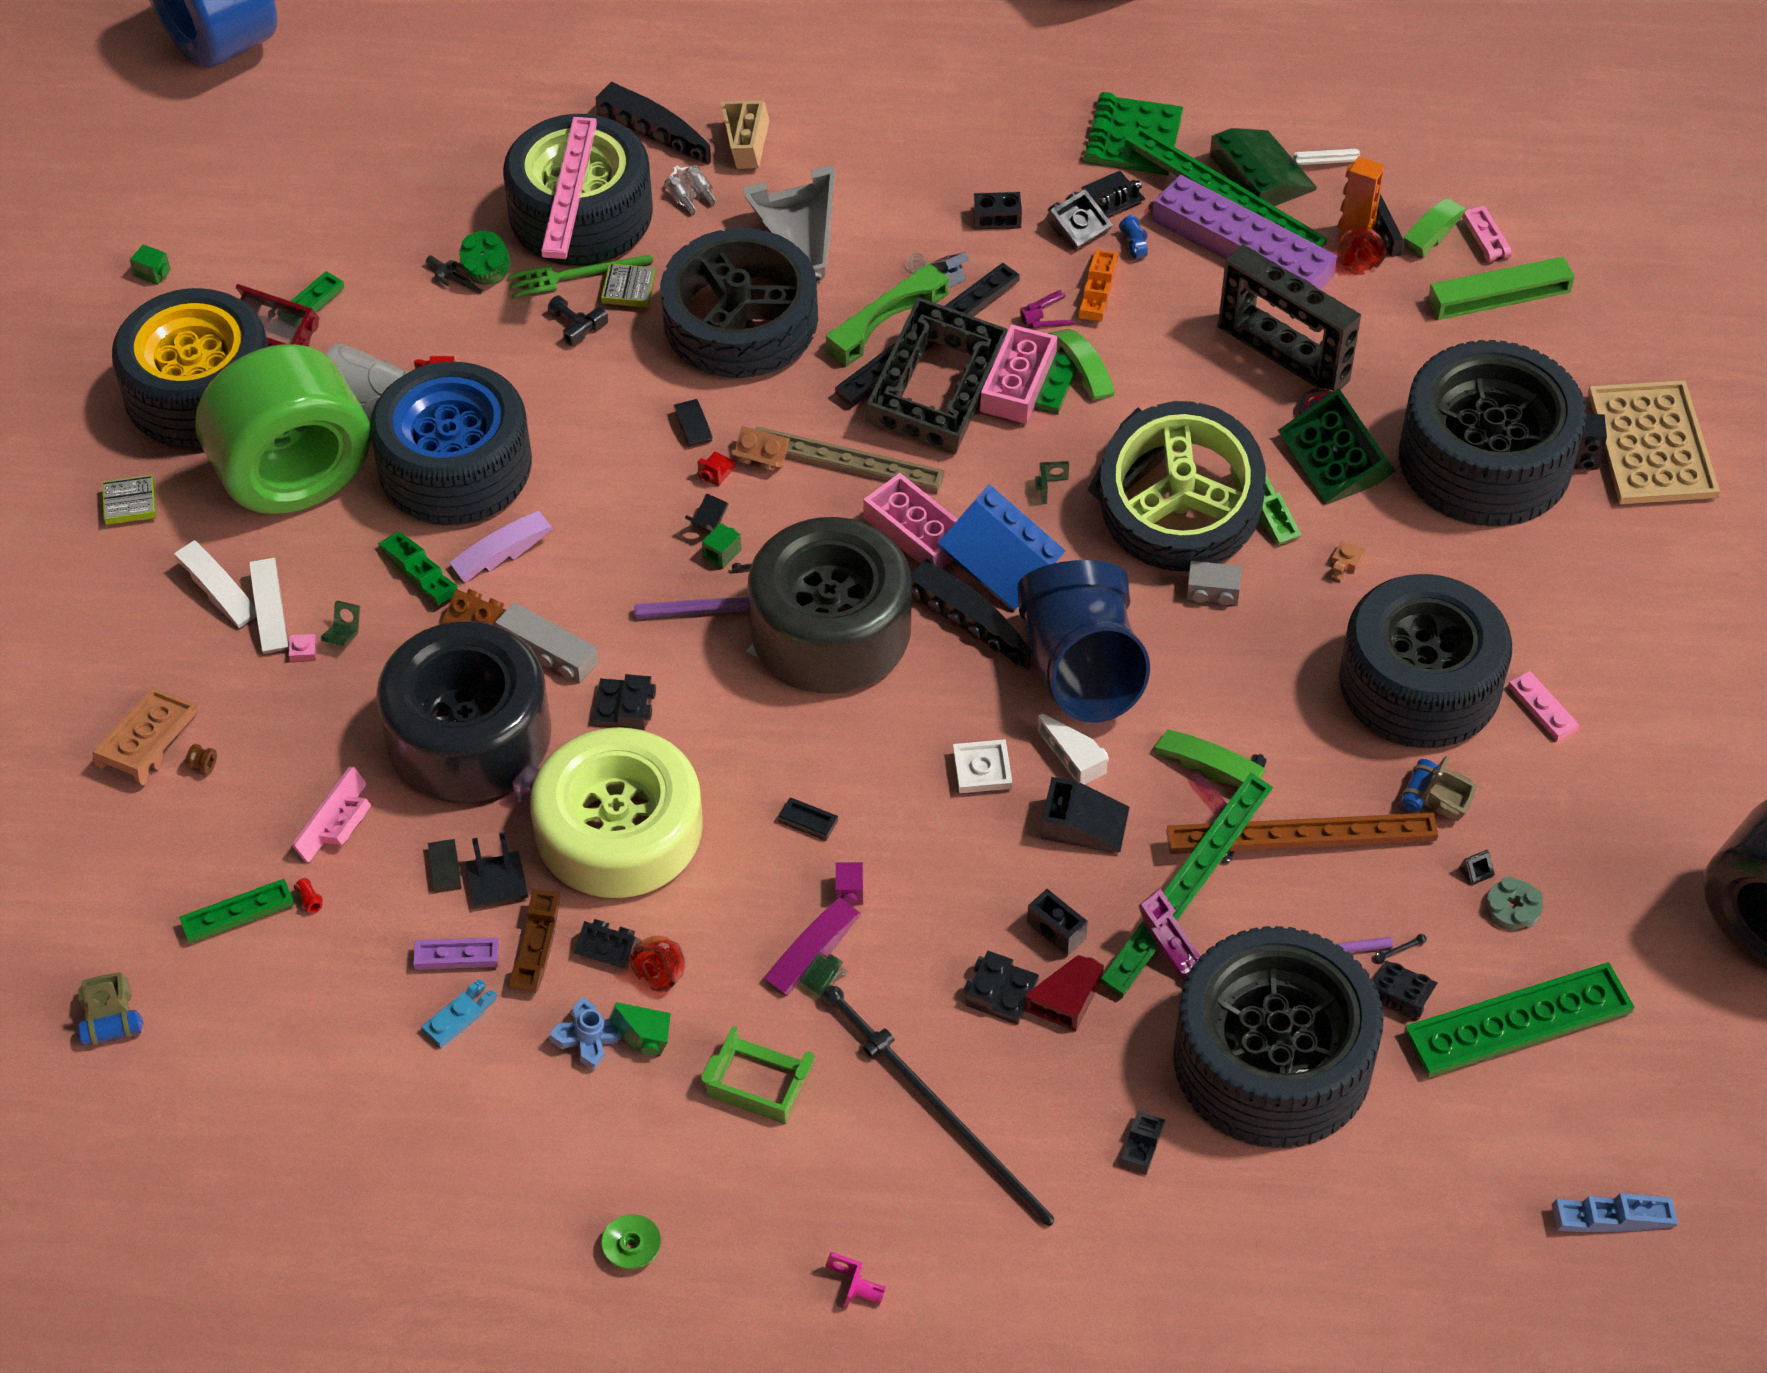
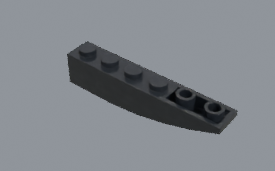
(651, 120)
(968, 610)

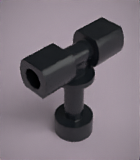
(580, 322)

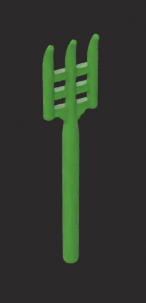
(553, 277)

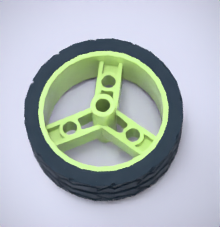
(1177, 427)

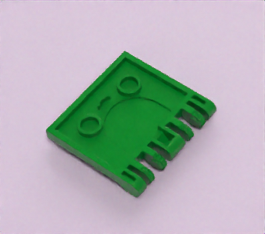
(1117, 120)

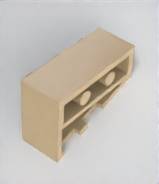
(746, 130)

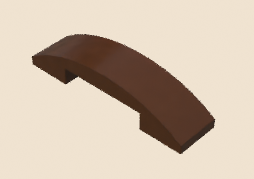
(536, 941)

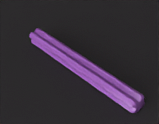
(691, 607)

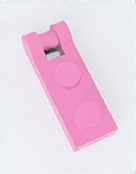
(1486, 233)

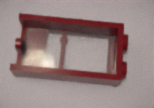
(282, 319)

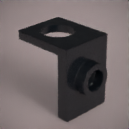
(709, 513)

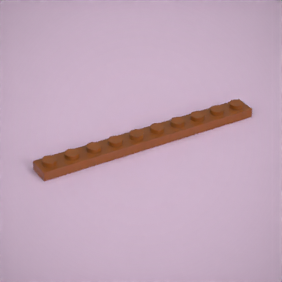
(1314, 832)

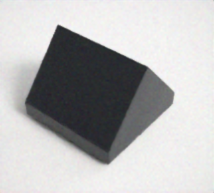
(1477, 867)

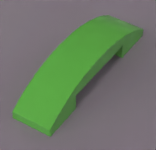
(1084, 356)

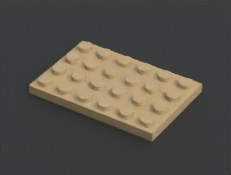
(1654, 442)

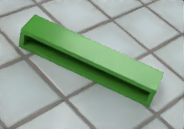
(1500, 288)

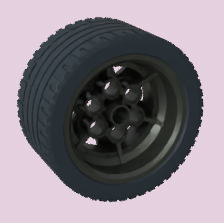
(1470, 429)
(1248, 1089)

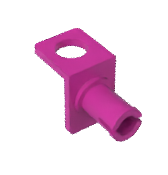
(858, 1286)

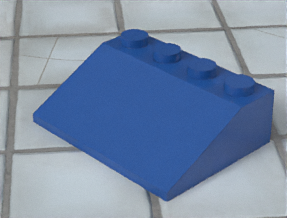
(998, 545)

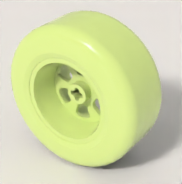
(628, 859)

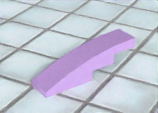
(495, 548)

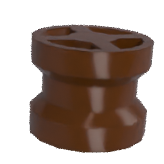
(201, 759)

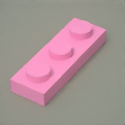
(1543, 706)

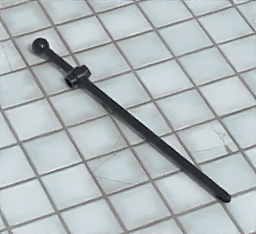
(878, 1044)

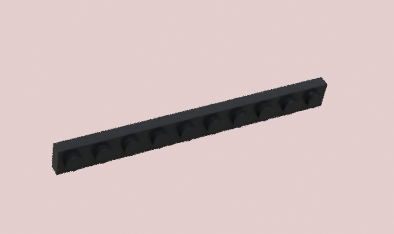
(968, 302)

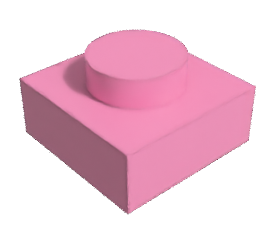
(302, 647)

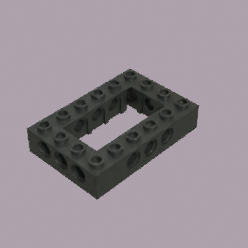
(1253, 275)
(949, 328)

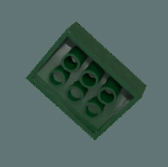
(1259, 165)
(1336, 449)

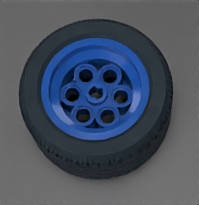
(451, 443)

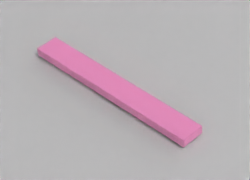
(569, 188)

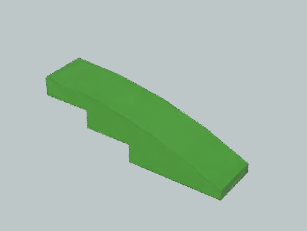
(1275, 514)
(1216, 762)

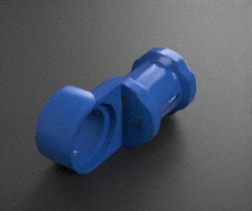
(1136, 236)

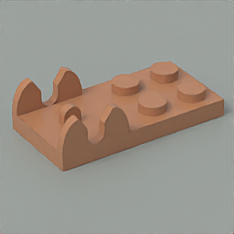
(145, 734)

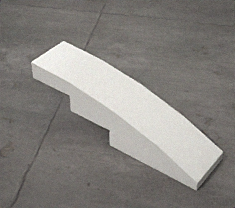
(216, 583)
(269, 605)

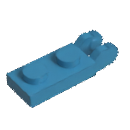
(458, 1014)

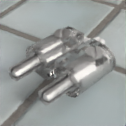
(689, 186)

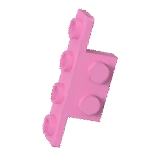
(334, 817)

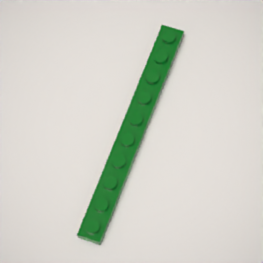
(1180, 163)
(1190, 880)

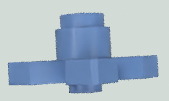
(587, 1032)

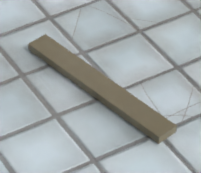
(859, 462)

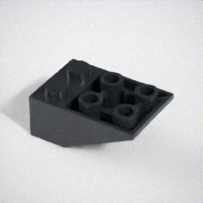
(1083, 816)

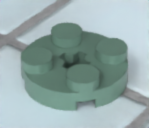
(1514, 890)

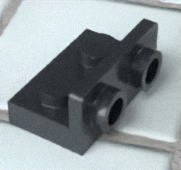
(606, 944)

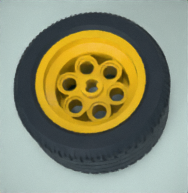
(174, 351)

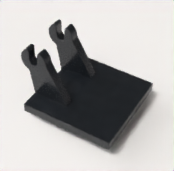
(496, 878)

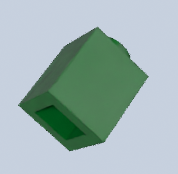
(150, 264)
(721, 545)

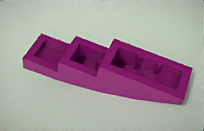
(818, 938)

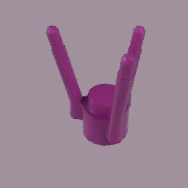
(1033, 312)

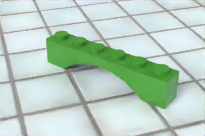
(849, 339)

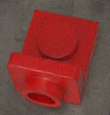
(715, 468)

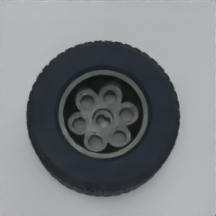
(1425, 660)

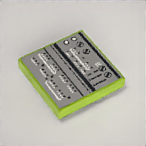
(628, 285)
(129, 499)

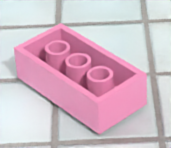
(1018, 374)
(909, 519)

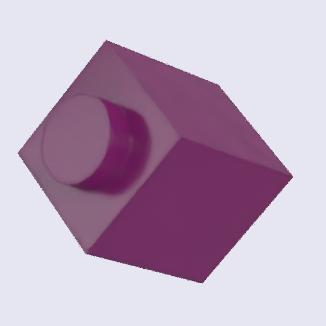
(849, 882)

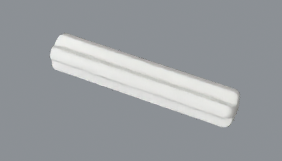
(1325, 156)

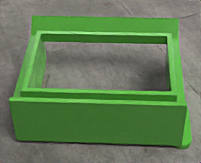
(719, 1064)

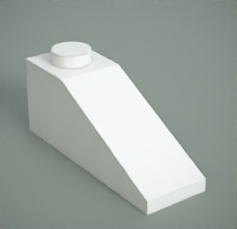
(1075, 750)

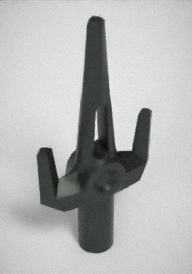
(448, 271)

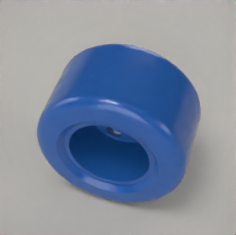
(216, 29)

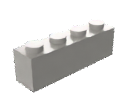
(551, 643)

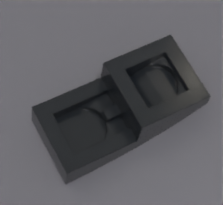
(693, 422)
(1142, 1143)

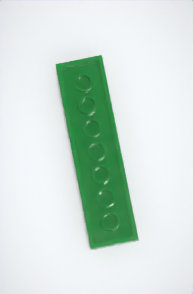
(1518, 1019)

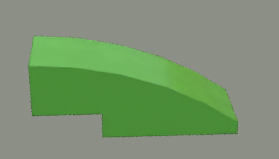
(1433, 226)

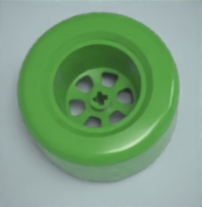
(282, 429)

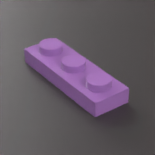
(456, 953)

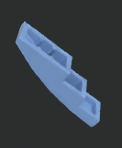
(1615, 1214)

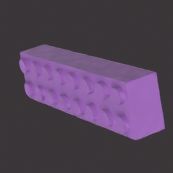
(1226, 226)

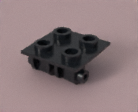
(1115, 192)
(1404, 986)

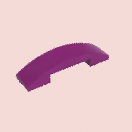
(1167, 933)

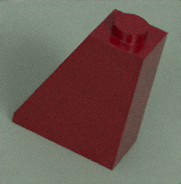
(1066, 992)

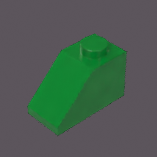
(641, 1027)

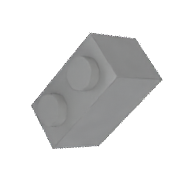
(1214, 583)

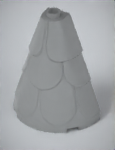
(800, 215)
(364, 374)

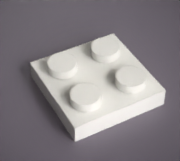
(982, 766)

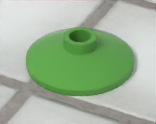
(631, 1230)

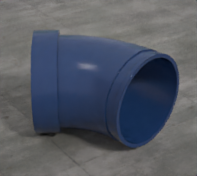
(1084, 637)

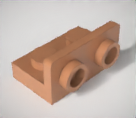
(761, 447)

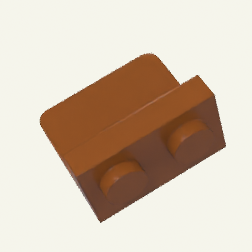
(471, 608)

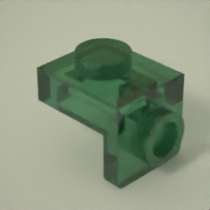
(823, 973)

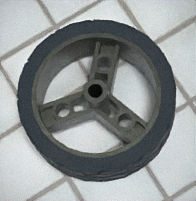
(726, 338)

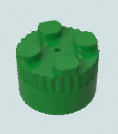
(484, 257)

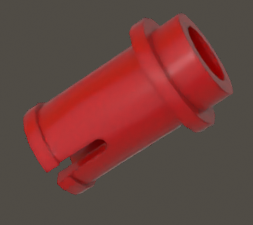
(310, 900)

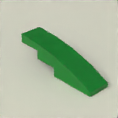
(419, 569)

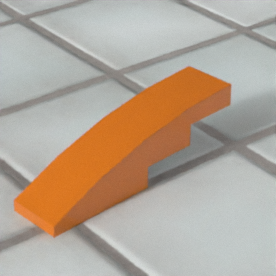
(1098, 285)

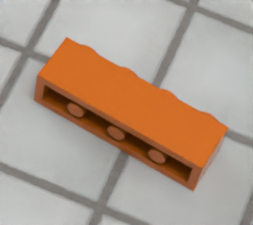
(1361, 194)

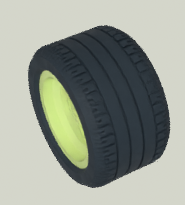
(614, 196)

